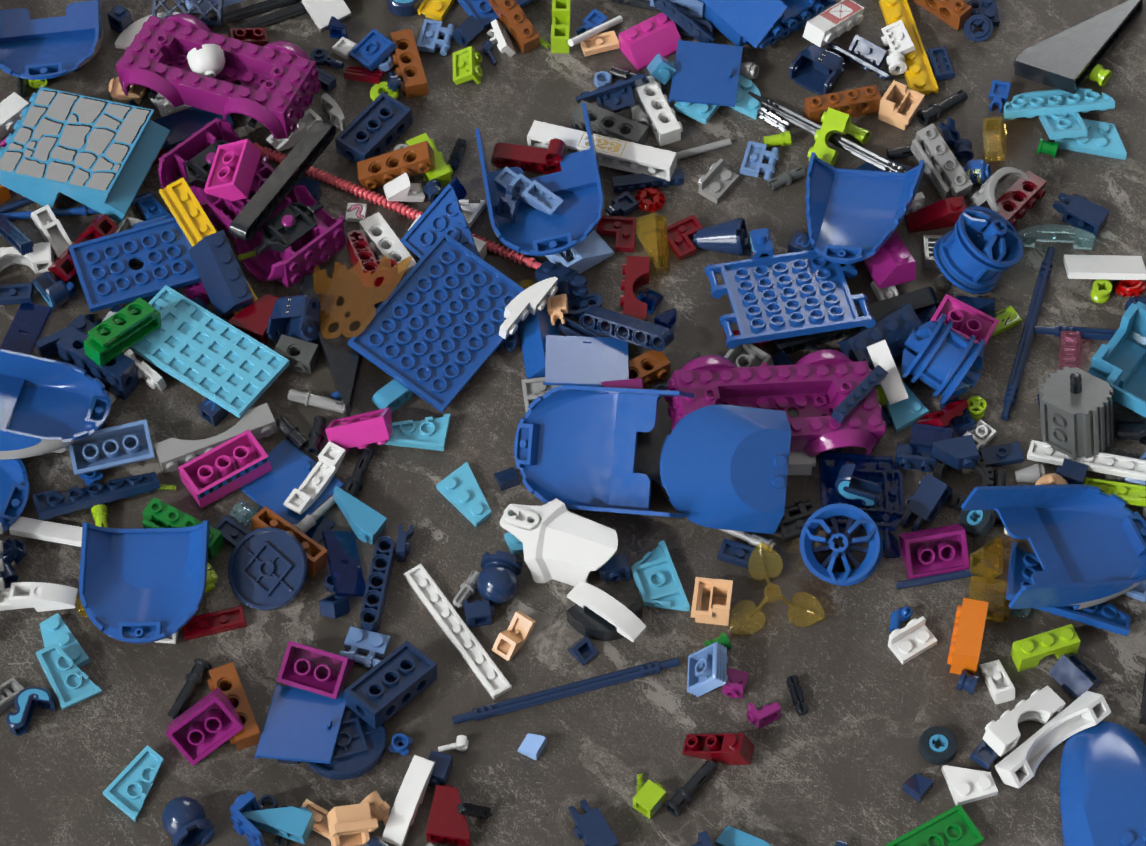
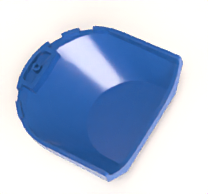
(728, 467)
(142, 579)

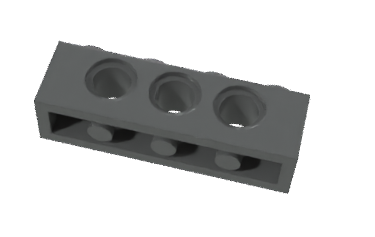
(609, 124)

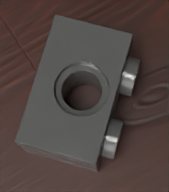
(306, 353)

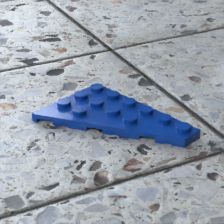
(440, 217)
(1101, 616)

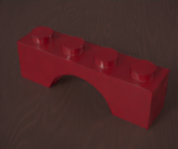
(64, 267)
(637, 274)

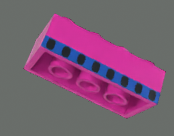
(225, 468)

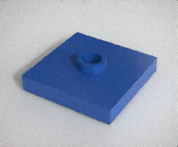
(372, 50)

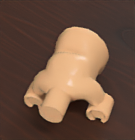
(378, 808)

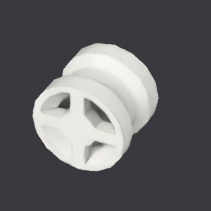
(896, 63)

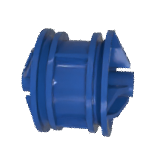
(978, 250)
(942, 359)
(841, 544)

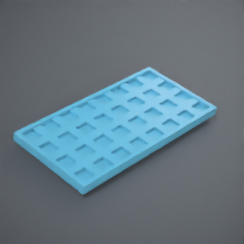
(209, 353)

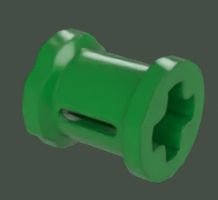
(1047, 147)
(722, 639)

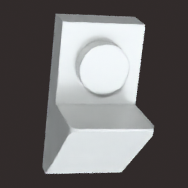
(402, 190)

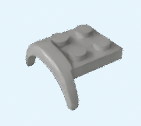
(987, 189)

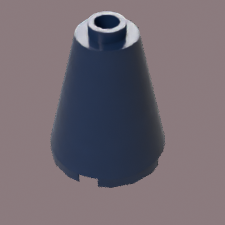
(723, 237)

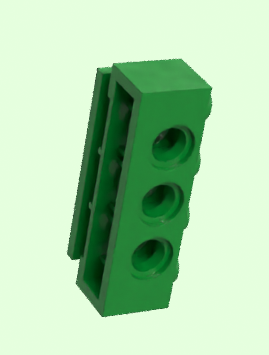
(123, 333)
(162, 515)

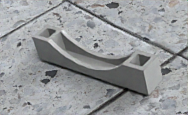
(176, 452)

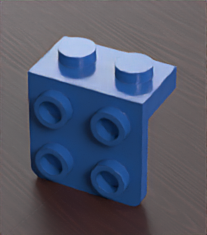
(242, 825)

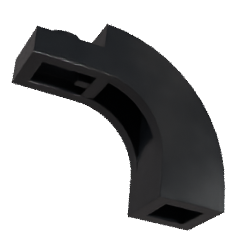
(594, 626)

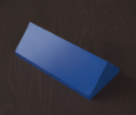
(533, 340)

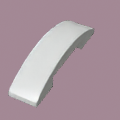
(317, 480)
(608, 608)

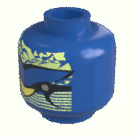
(977, 171)

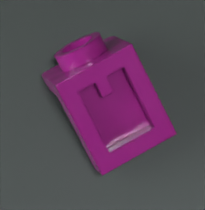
(196, 290)
(736, 683)
(764, 716)

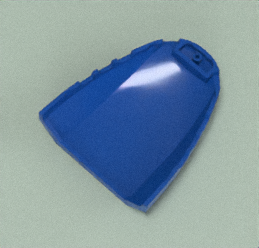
(855, 210)
(1103, 787)

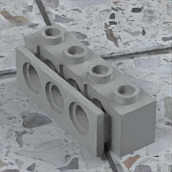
(940, 163)

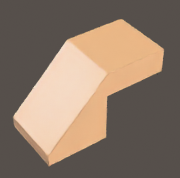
(514, 637)

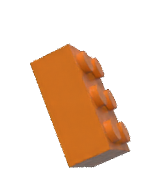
(967, 636)

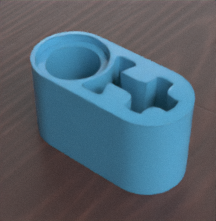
(392, 395)

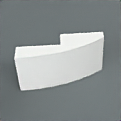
(982, 434)

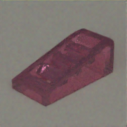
(1069, 339)

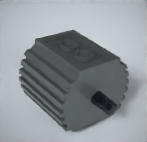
(1076, 412)

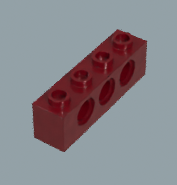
(1021, 197)

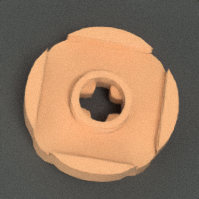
(136, 92)

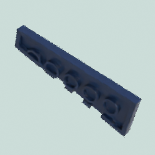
(53, 503)

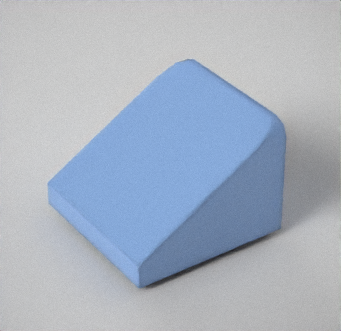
(532, 746)

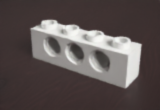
(661, 116)
(384, 241)

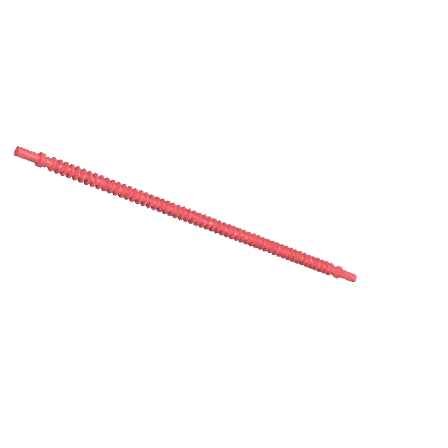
(396, 206)

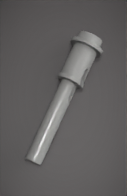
(310, 520)
(753, 539)

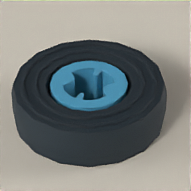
(981, 526)
(929, 740)

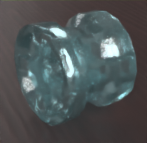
(242, 513)

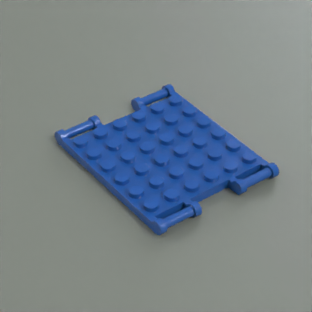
(787, 297)

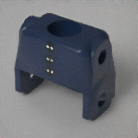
(817, 69)
(295, 317)

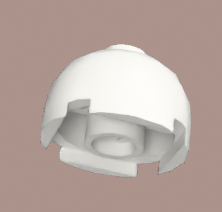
(207, 61)

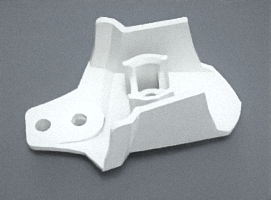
(559, 542)

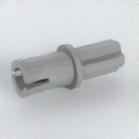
(466, 589)

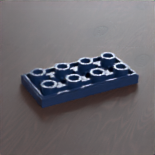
(185, 123)

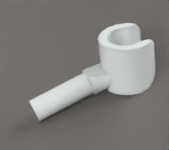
(460, 745)

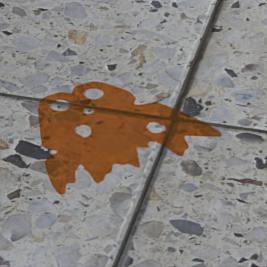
(358, 294)

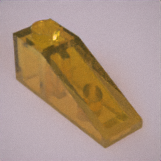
(653, 235)

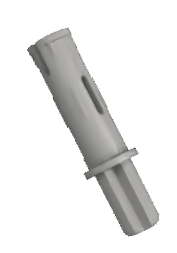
(315, 400)

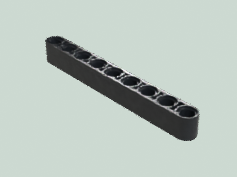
(282, 180)
(919, 299)

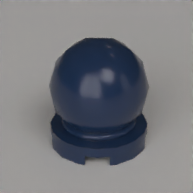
(499, 577)
(187, 822)

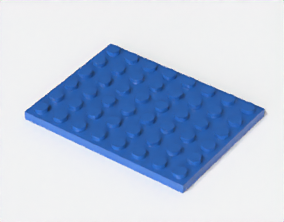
(439, 322)

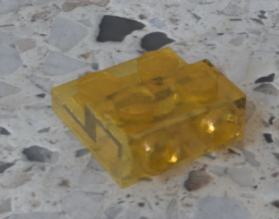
(991, 591)

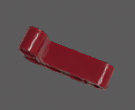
(530, 158)
(359, 249)

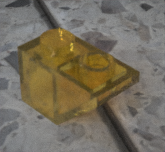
(994, 138)
(988, 559)

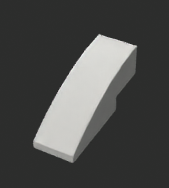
(302, 127)
(51, 229)
(892, 383)

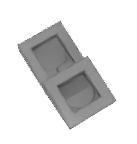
(335, 112)

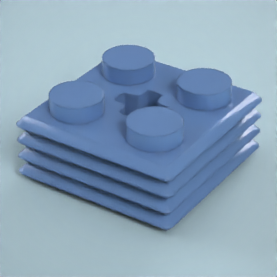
(707, 669)

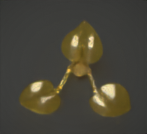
(767, 564)

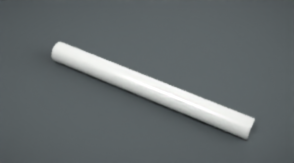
(596, 30)

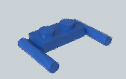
(150, 209)

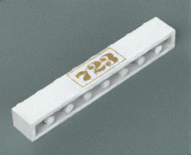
(610, 151)

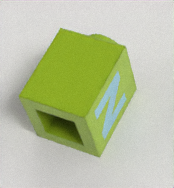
(649, 798)

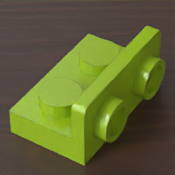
(466, 66)

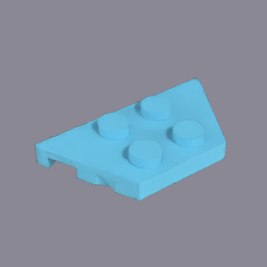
(1101, 140)
(659, 581)

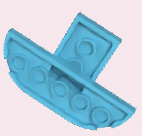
(744, 103)
(1058, 110)

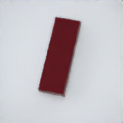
(215, 623)

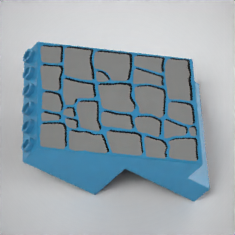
(81, 149)

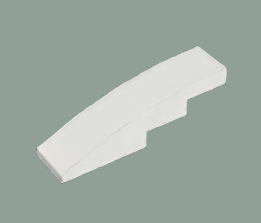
(408, 800)

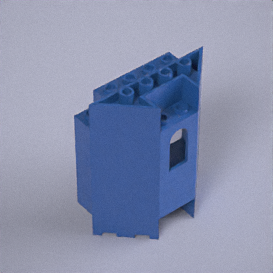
(761, 20)

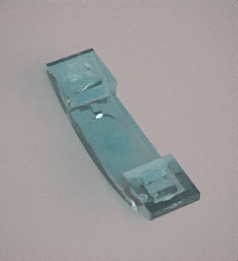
(1057, 233)

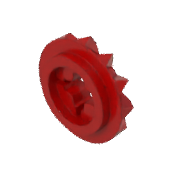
(647, 205)
(1130, 287)

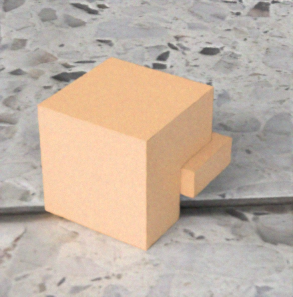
(899, 105)
(712, 601)
(350, 825)

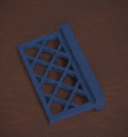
(155, 6)

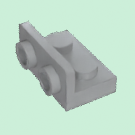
(717, 182)

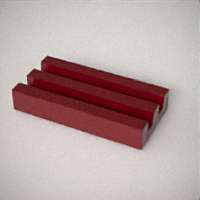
(363, 75)

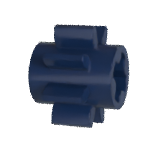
(13, 550)

